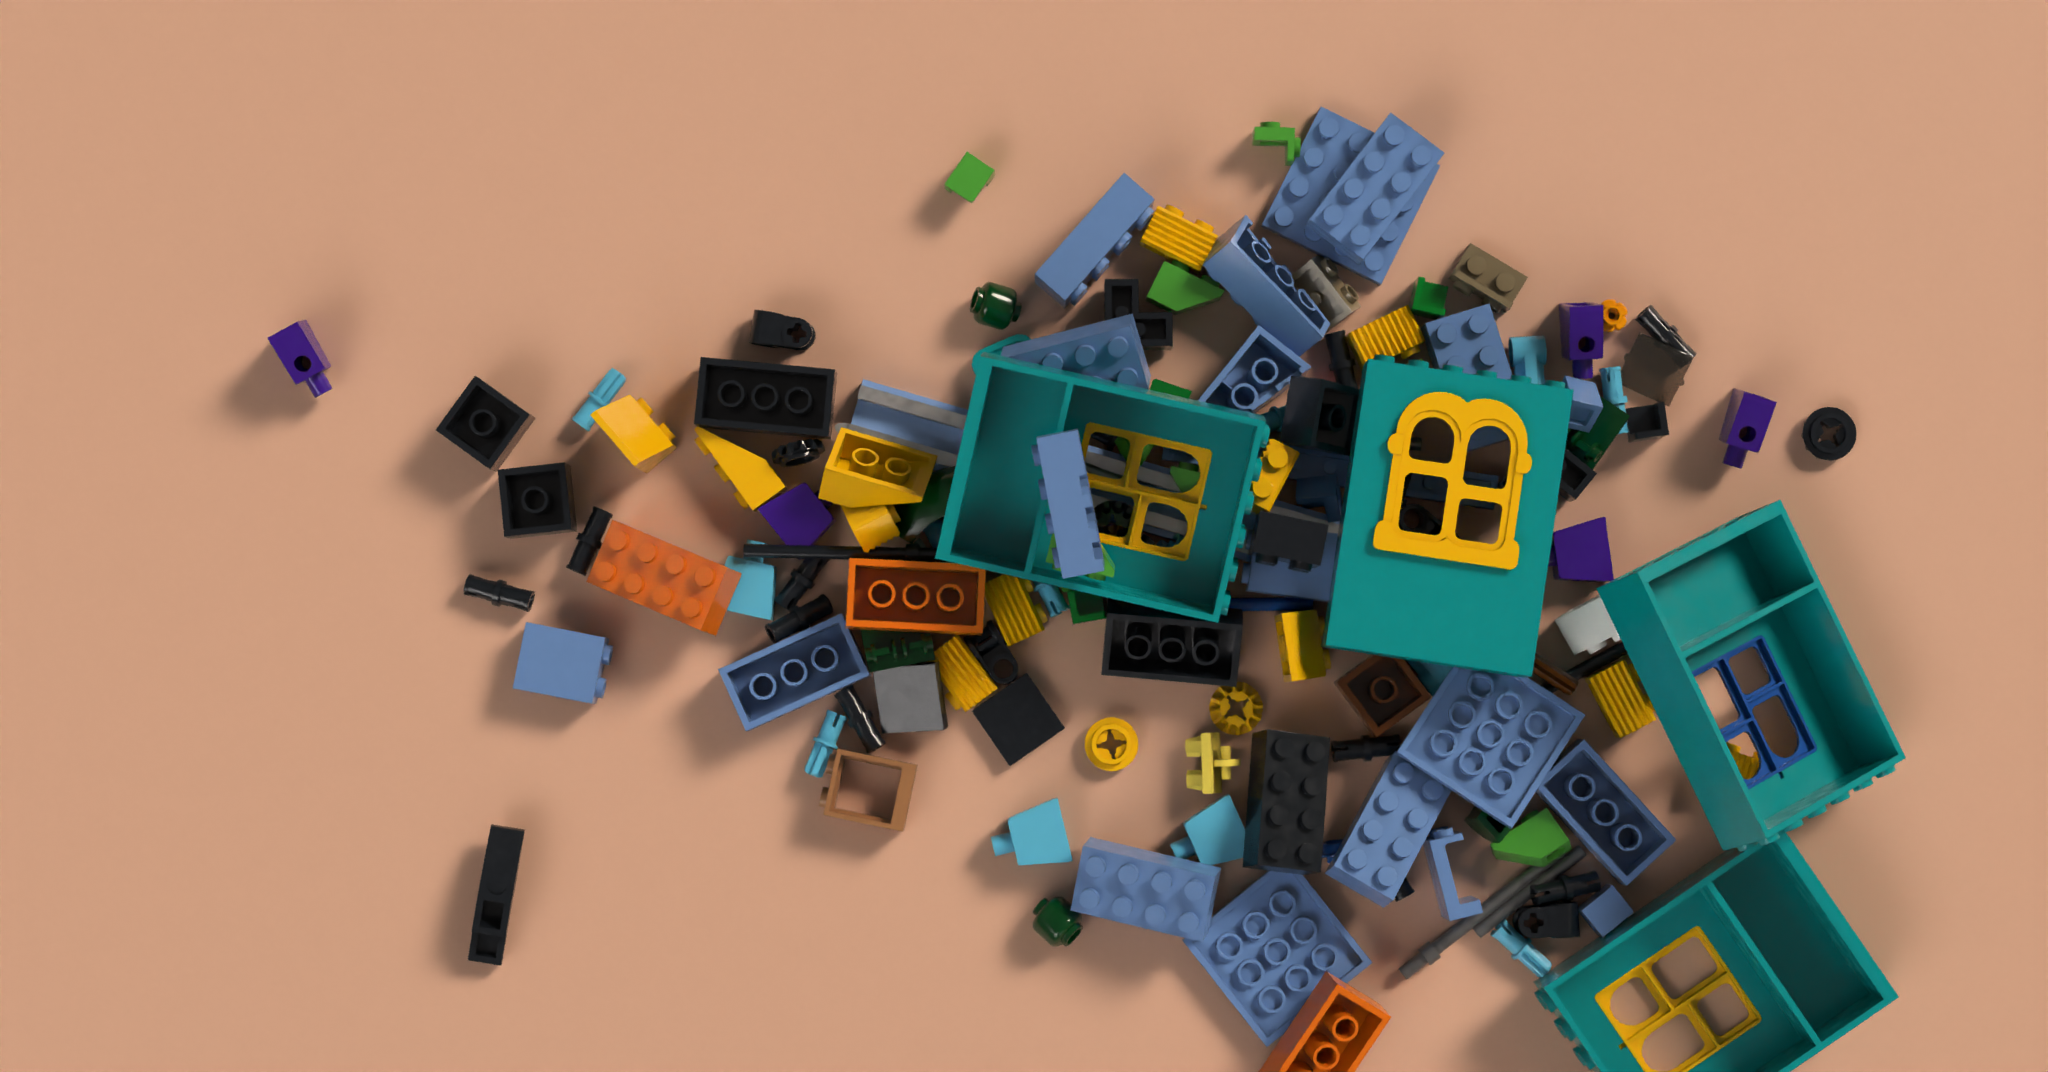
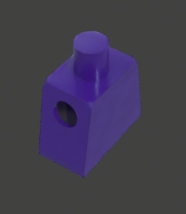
(1576, 322)
(295, 343)
(1748, 411)
(799, 516)
(1582, 553)

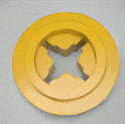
(1234, 724)
(1124, 754)

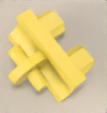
(1215, 763)

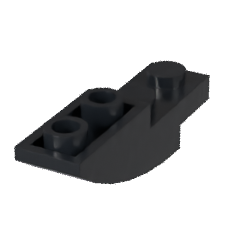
(496, 894)

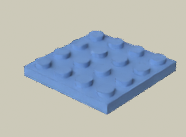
(1323, 159)
(1491, 739)
(1274, 949)

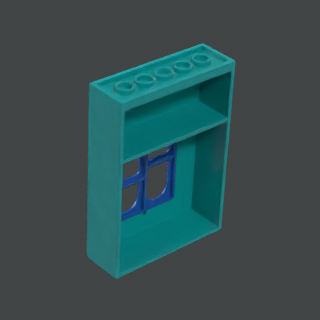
(1758, 591)

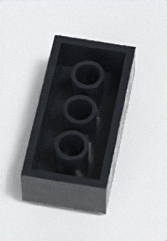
(765, 398)
(1171, 645)
(1286, 802)

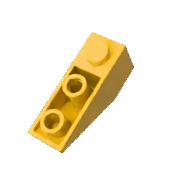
(750, 474)

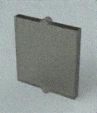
(1654, 369)

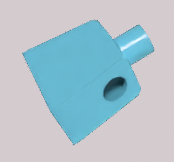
(755, 588)
(1213, 834)
(1035, 836)

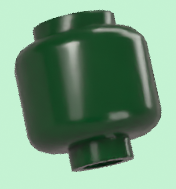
(995, 305)
(1056, 921)

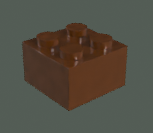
(1382, 691)

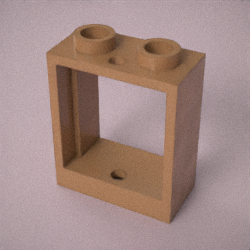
(835, 768)

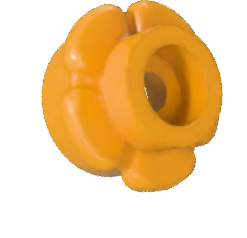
(1619, 312)

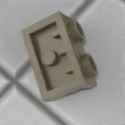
(1487, 278)
(1326, 289)

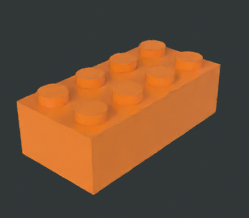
(664, 577)
(915, 596)
(1329, 1031)

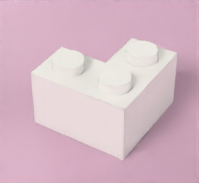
(1587, 626)

